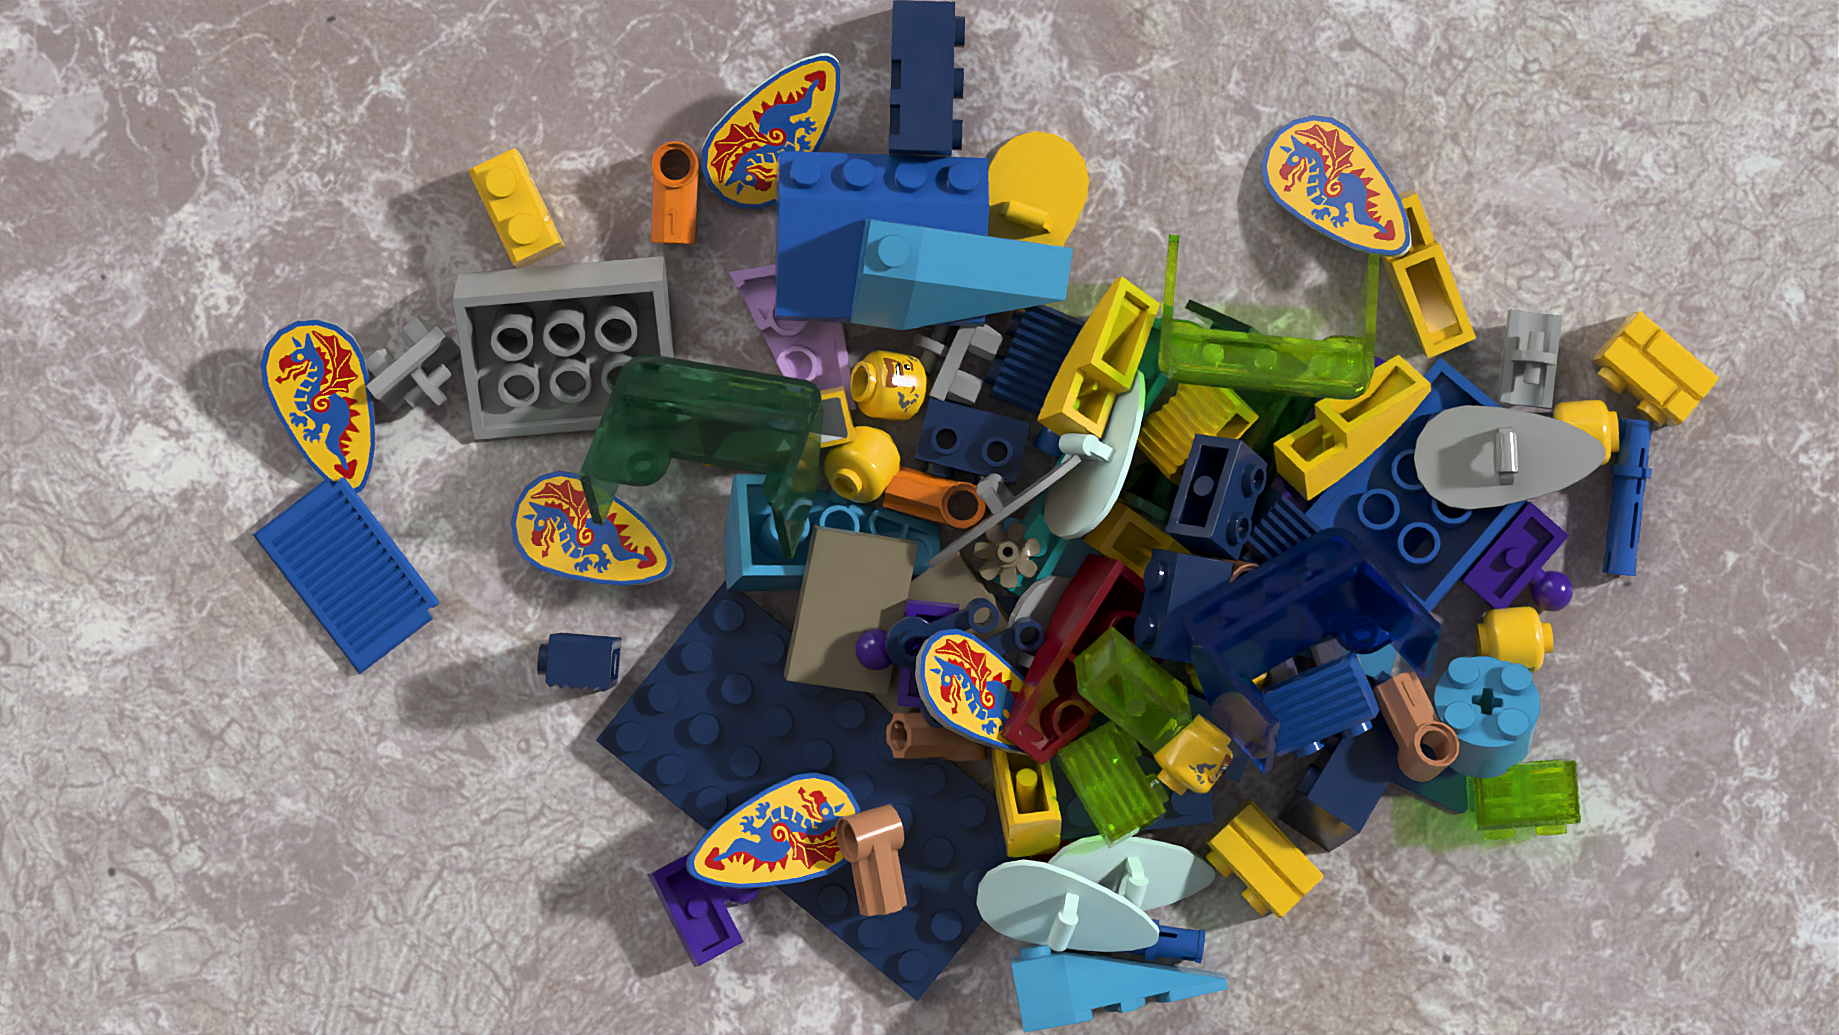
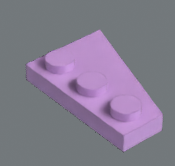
(801, 348)

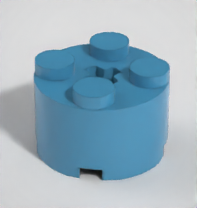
(1490, 710)

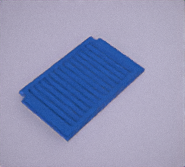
(348, 572)

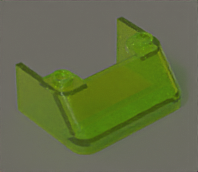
(1268, 363)

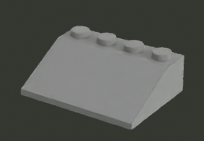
(553, 340)

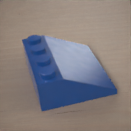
(824, 211)
(1397, 518)

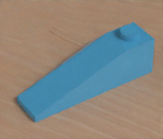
(940, 275)
(753, 546)
(1070, 984)

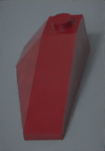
(1048, 705)

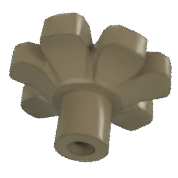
(1011, 566)

